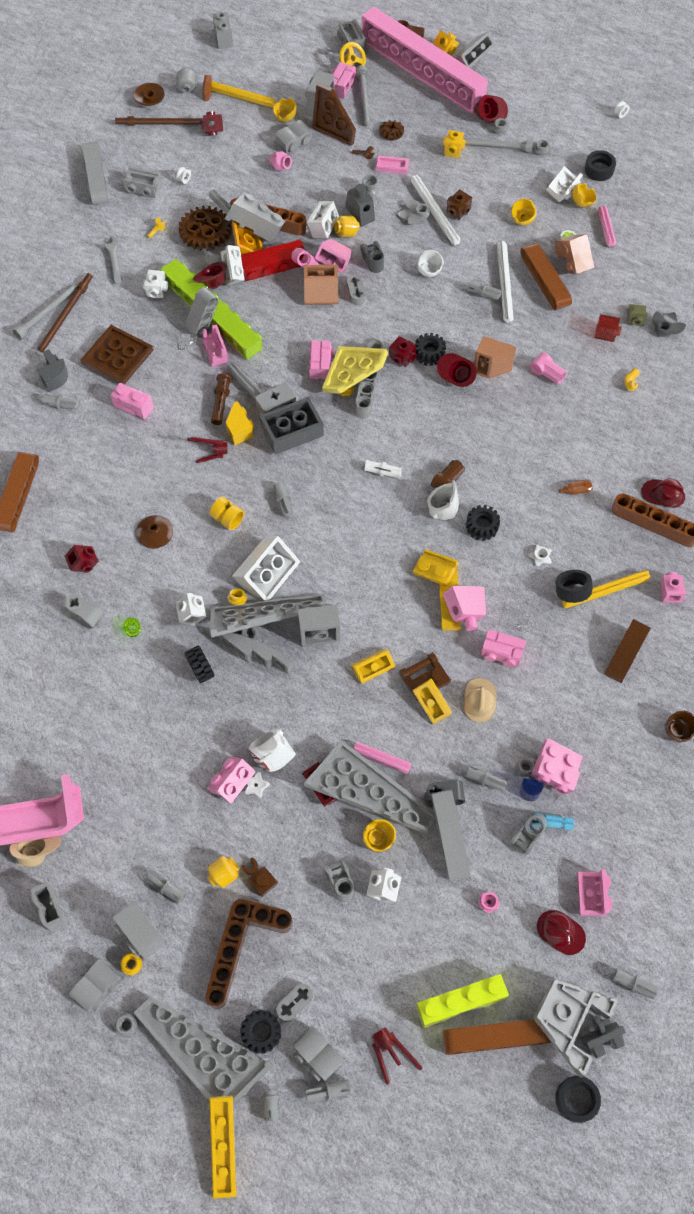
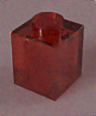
(607, 328)

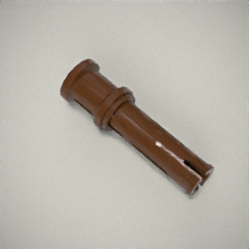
(217, 416)

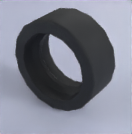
(602, 157)
(574, 595)
(595, 1099)

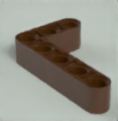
(236, 943)

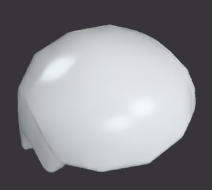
(430, 263)

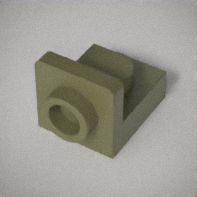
(637, 315)

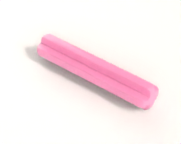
(606, 226)
(382, 758)

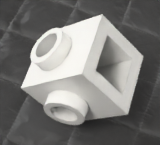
(155, 284)
(190, 609)
(383, 885)

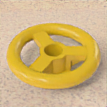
(350, 55)

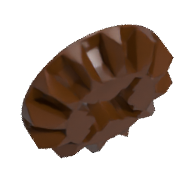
(395, 134)

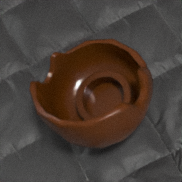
(680, 726)

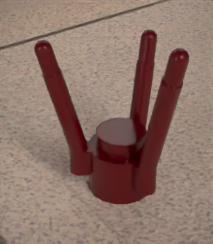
(219, 446)
(384, 1041)

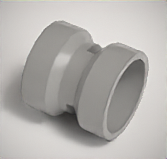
(371, 184)

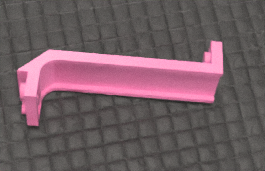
(42, 817)

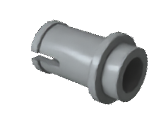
(270, 1105)

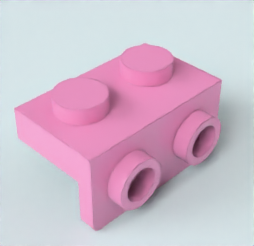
(231, 778)
(593, 893)

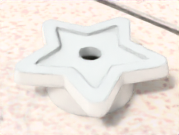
(541, 551)
(257, 779)

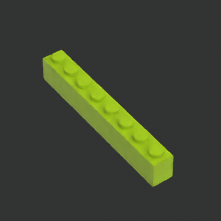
(229, 324)

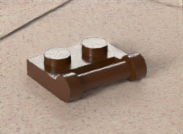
(437, 674)

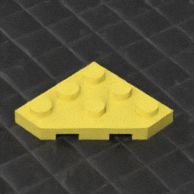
(353, 366)

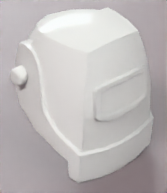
(444, 501)

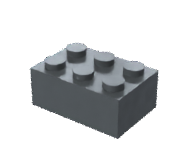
(292, 425)

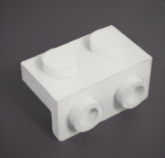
(563, 184)
(234, 270)

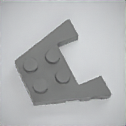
(563, 1015)

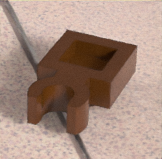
(261, 879)

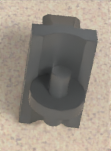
(602, 1032)

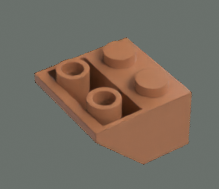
(320, 284)
(494, 358)

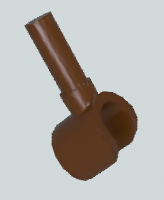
(367, 153)

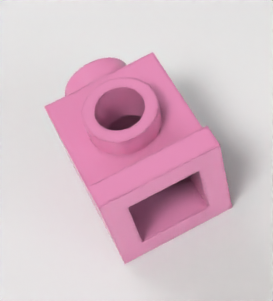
(672, 588)

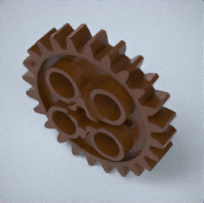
(204, 228)

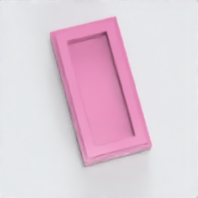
(392, 165)

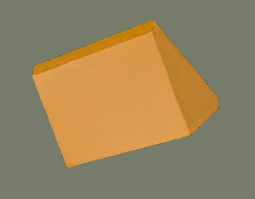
(246, 239)

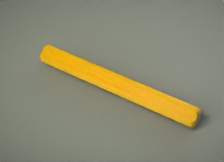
(243, 94)
(614, 586)

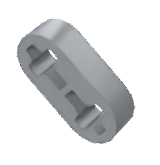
(358, 289)
(290, 998)

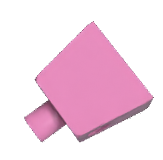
(334, 253)
(466, 605)

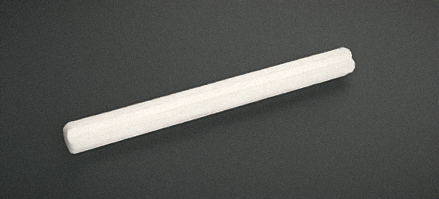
(435, 210)
(505, 282)

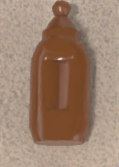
(206, 94)
(577, 487)

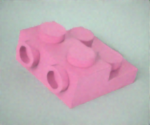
(557, 767)

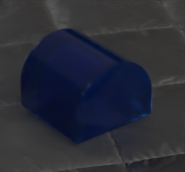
(530, 789)

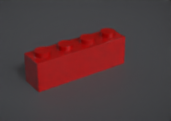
(270, 260)

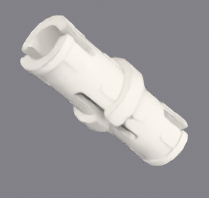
(371, 467)

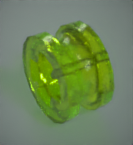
(133, 632)

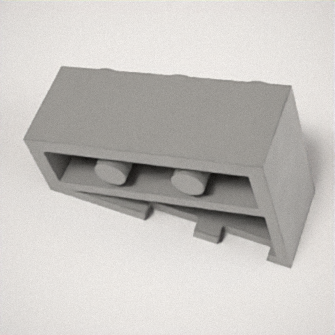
(255, 216)

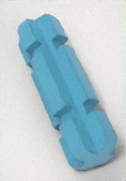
(556, 821)

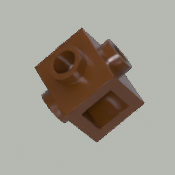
(459, 204)

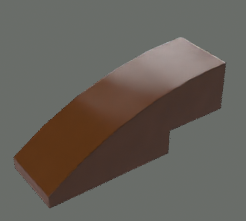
(627, 651)

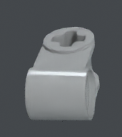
(83, 611)
(528, 836)
(339, 876)

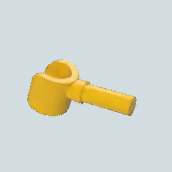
(160, 226)

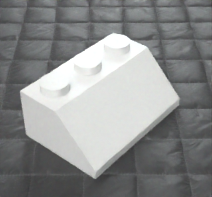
(266, 568)

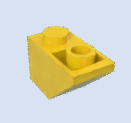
(238, 426)

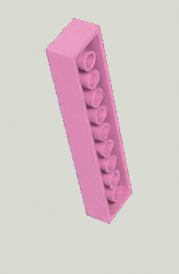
(423, 59)

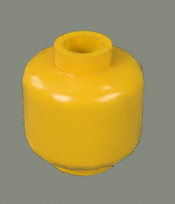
(346, 226)
(223, 871)

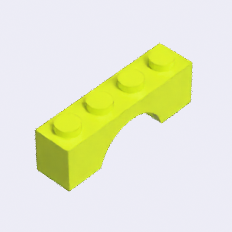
(462, 1000)

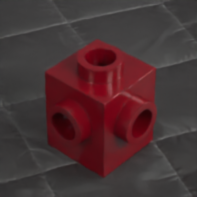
(218, 123)
(402, 351)
(81, 558)

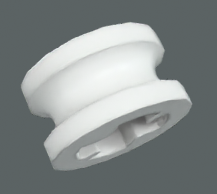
(621, 109)
(183, 175)

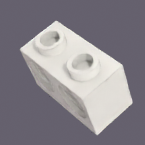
(323, 219)

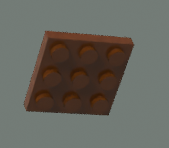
(117, 354)

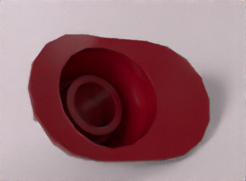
(491, 108)
(212, 275)
(457, 370)
(664, 492)
(561, 932)

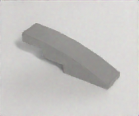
(250, 648)
(450, 835)

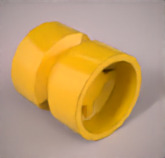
(226, 513)

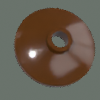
(149, 94)
(154, 538)

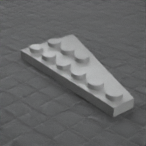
(233, 618)
(360, 783)
(205, 1057)

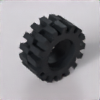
(430, 341)
(483, 513)
(199, 664)
(273, 1037)

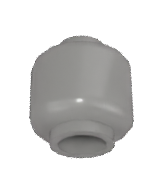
(186, 80)

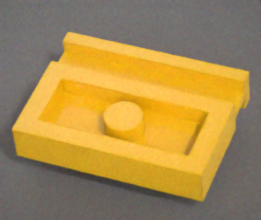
(435, 567)

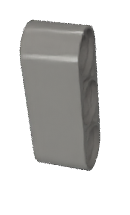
(201, 311)

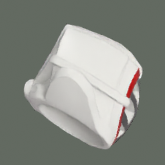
(271, 750)

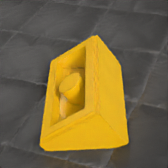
(373, 665)
(432, 701)

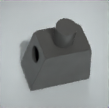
(360, 205)

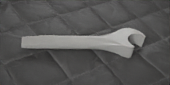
(112, 249)

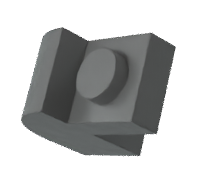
(55, 373)

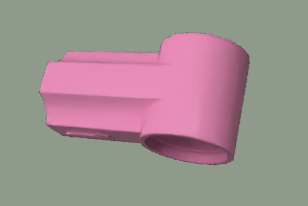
(307, 259)
(544, 365)

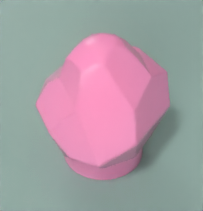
(280, 161)

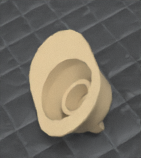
(480, 700)
(34, 852)

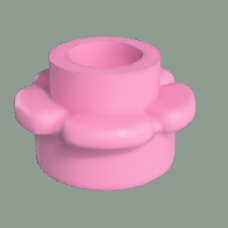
(488, 908)

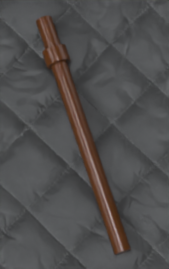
(131, 121)
(80, 289)

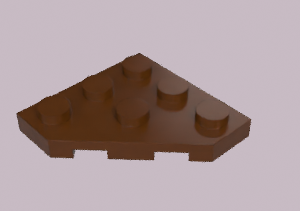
(331, 116)

